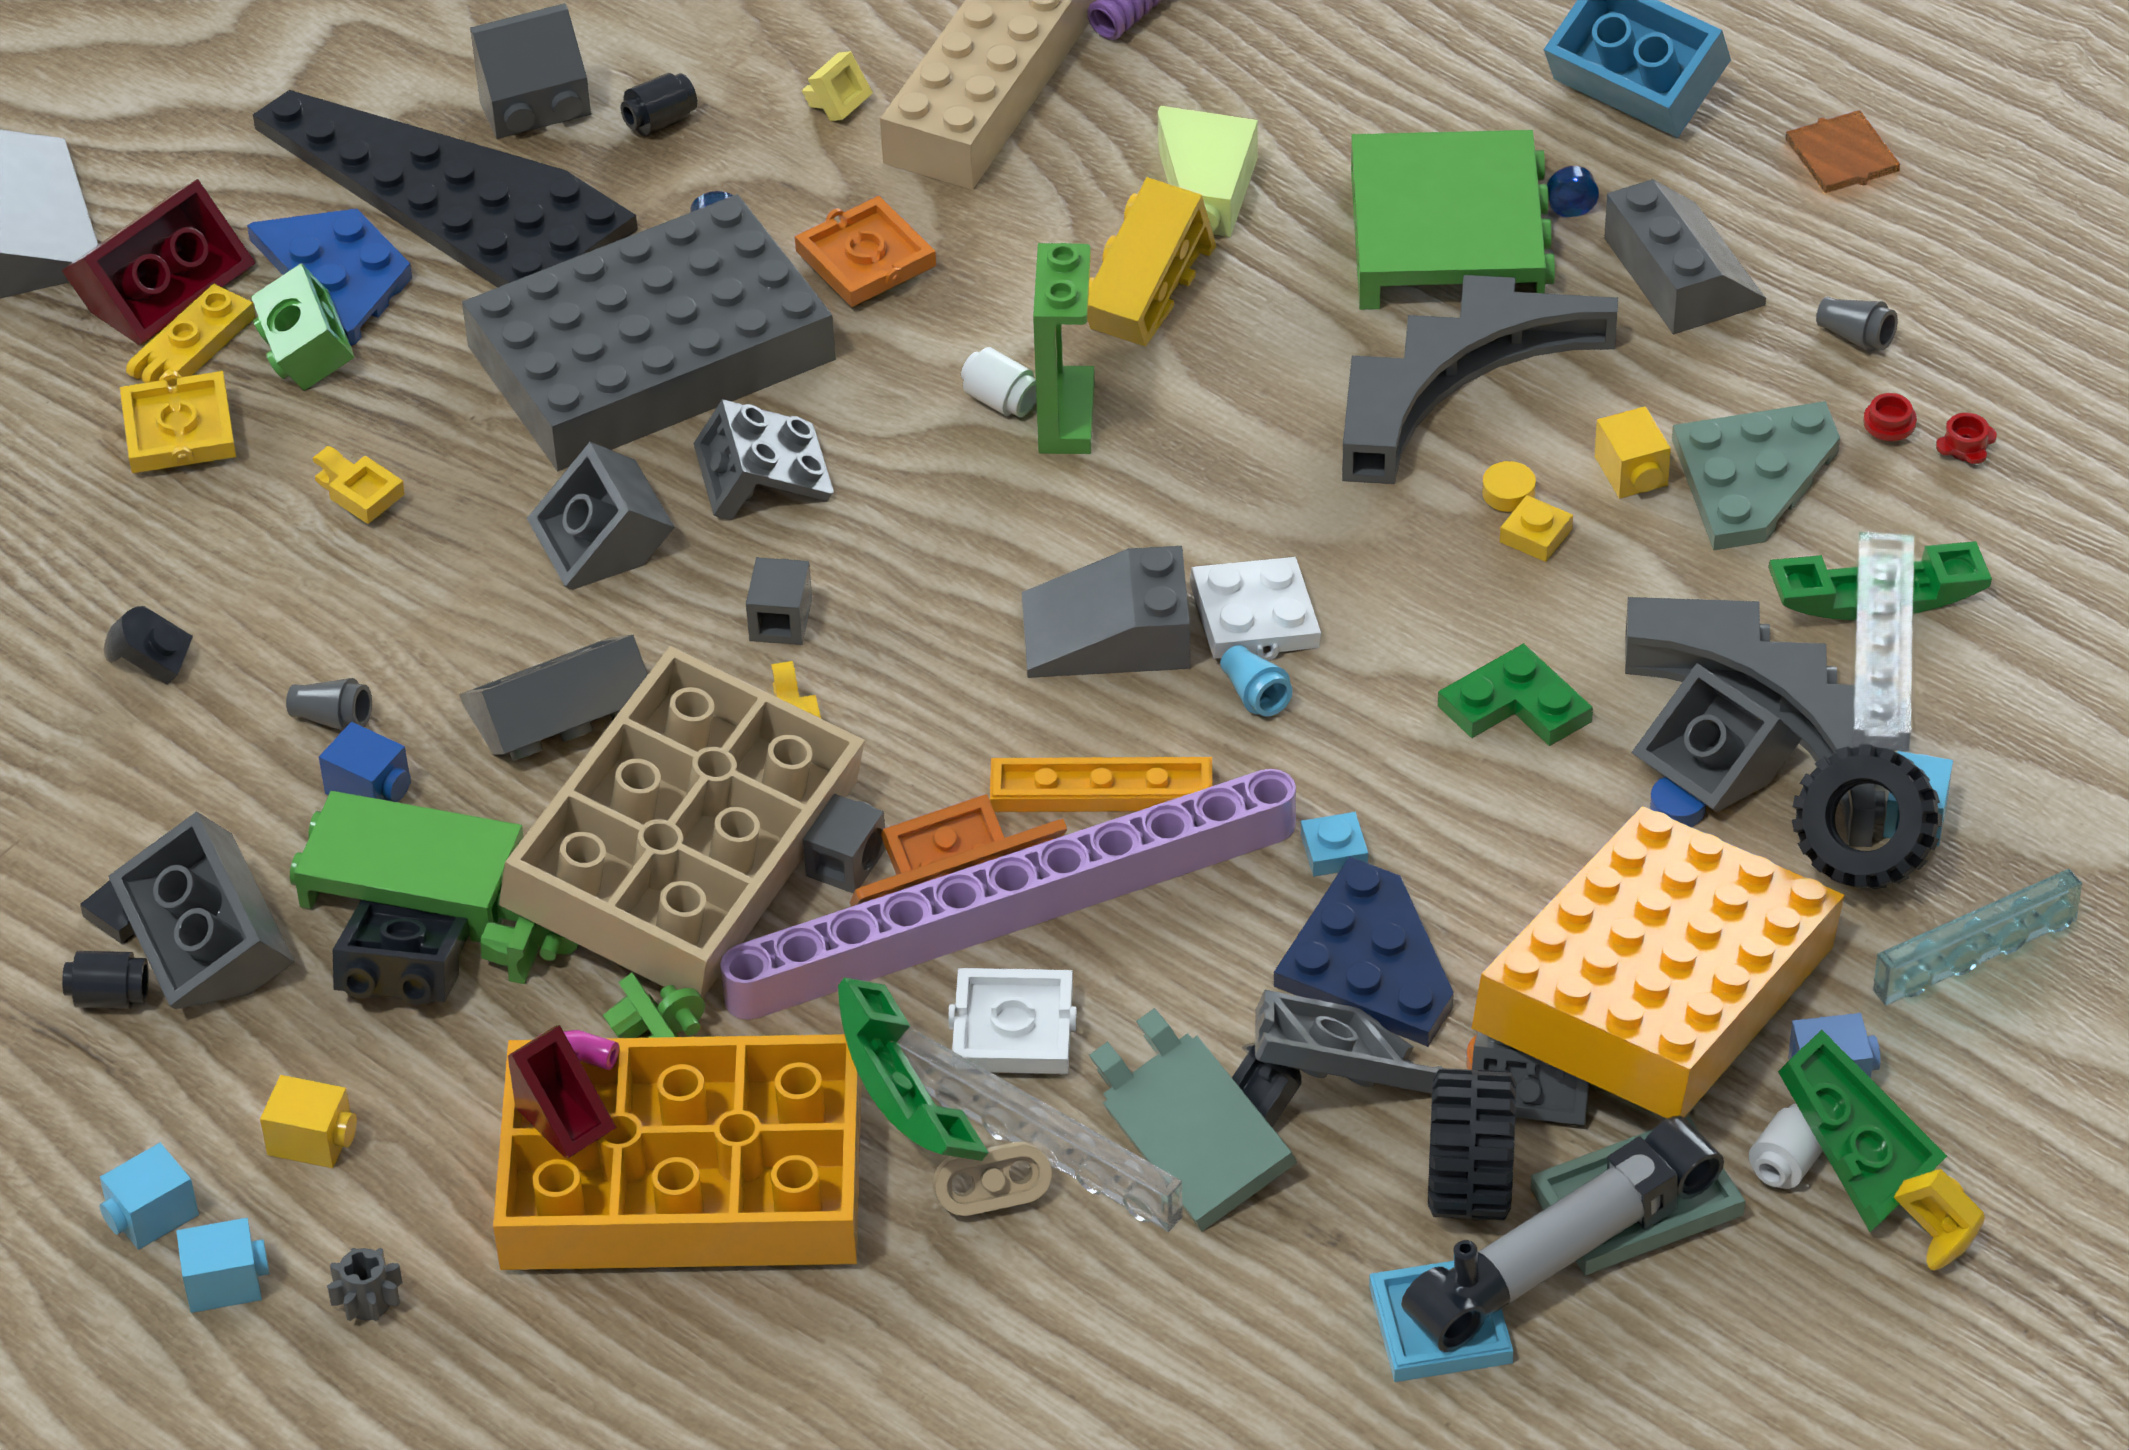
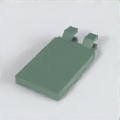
(1192, 1121)

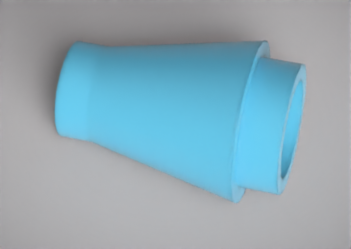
(1259, 683)

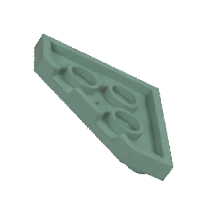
(1753, 467)

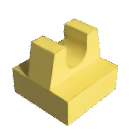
(837, 87)

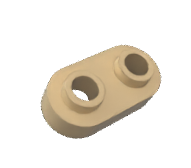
(991, 1180)

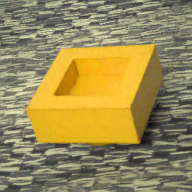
(1536, 528)

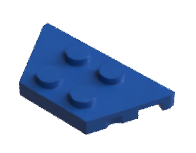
(343, 255)

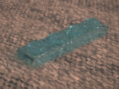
(1977, 937)

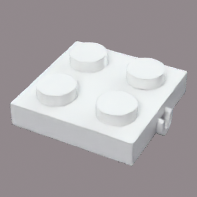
(1255, 606)
(1014, 1019)

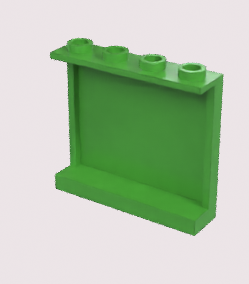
(1448, 209)

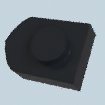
(148, 643)
(1267, 1084)

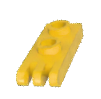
(193, 336)

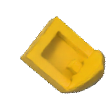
(1943, 1212)

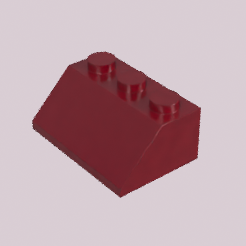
(159, 264)

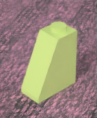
(1209, 157)

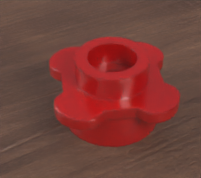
(1967, 438)

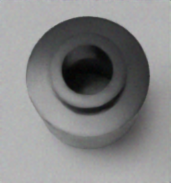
(658, 103)
(106, 979)

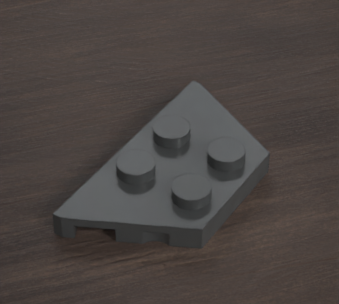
(1334, 1041)

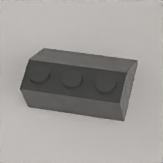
(1677, 257)
(556, 696)
(200, 915)

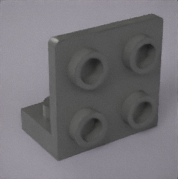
(758, 447)
(1540, 1088)

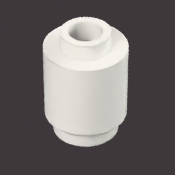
(999, 382)
(1785, 1149)

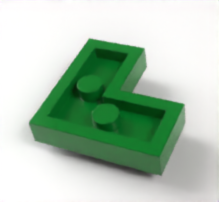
(1518, 686)

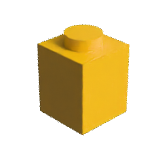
(1632, 452)
(307, 1121)

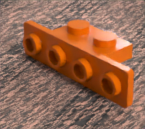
(949, 843)

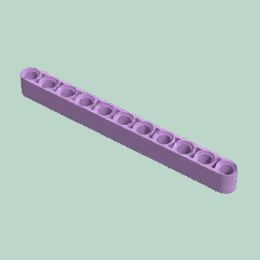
(1008, 893)

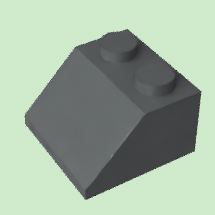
(530, 71)
(599, 518)
(1716, 741)

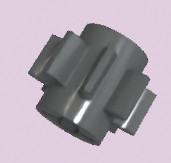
(364, 1284)

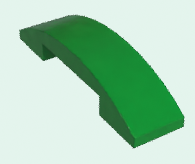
(1940, 578)
(872, 1030)

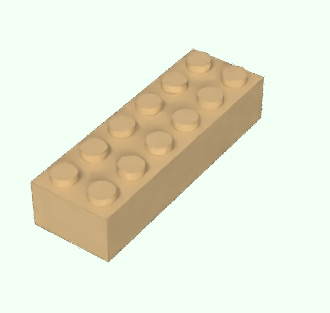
(978, 85)

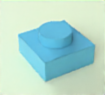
(1332, 841)

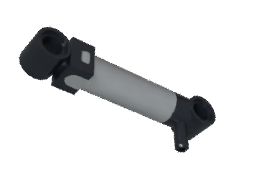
(1635, 1188)

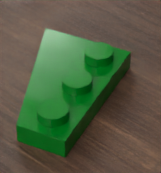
(1858, 1127)

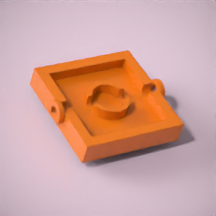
(865, 250)

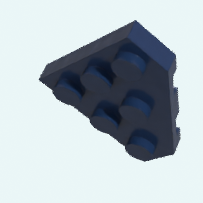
(1370, 954)

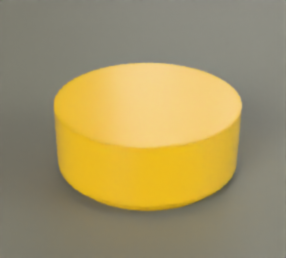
(1507, 485)

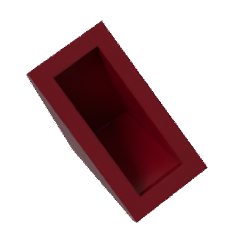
(557, 1093)

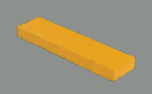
(1094, 782)

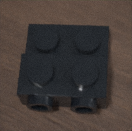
(399, 953)

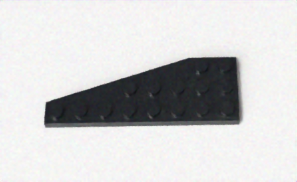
(463, 198)

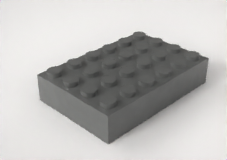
(649, 331)

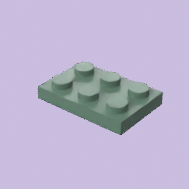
(1711, 1208)

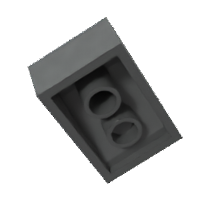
(1110, 616)

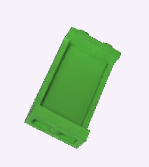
(1062, 391)
(406, 858)

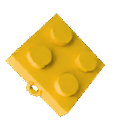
(177, 422)

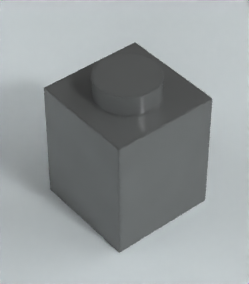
(779, 601)

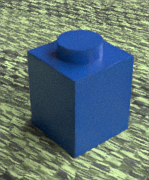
(365, 765)

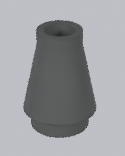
(1859, 321)
(331, 702)

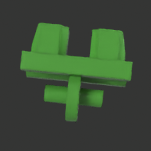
(520, 945)
(640, 1012)

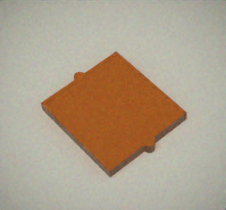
(1842, 151)

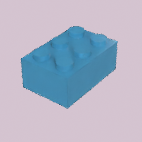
(1639, 58)

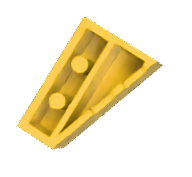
(1147, 260)

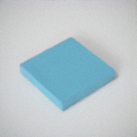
(1408, 1347)

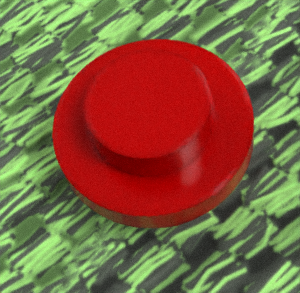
(1890, 417)

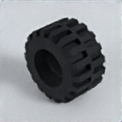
(1818, 806)
(1472, 1144)

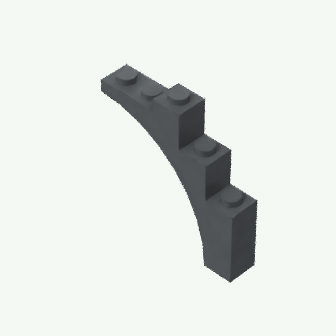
(1444, 353)
(1783, 677)

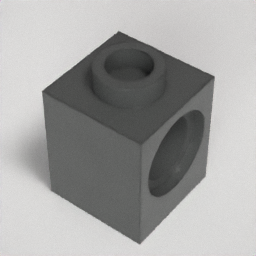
(844, 843)

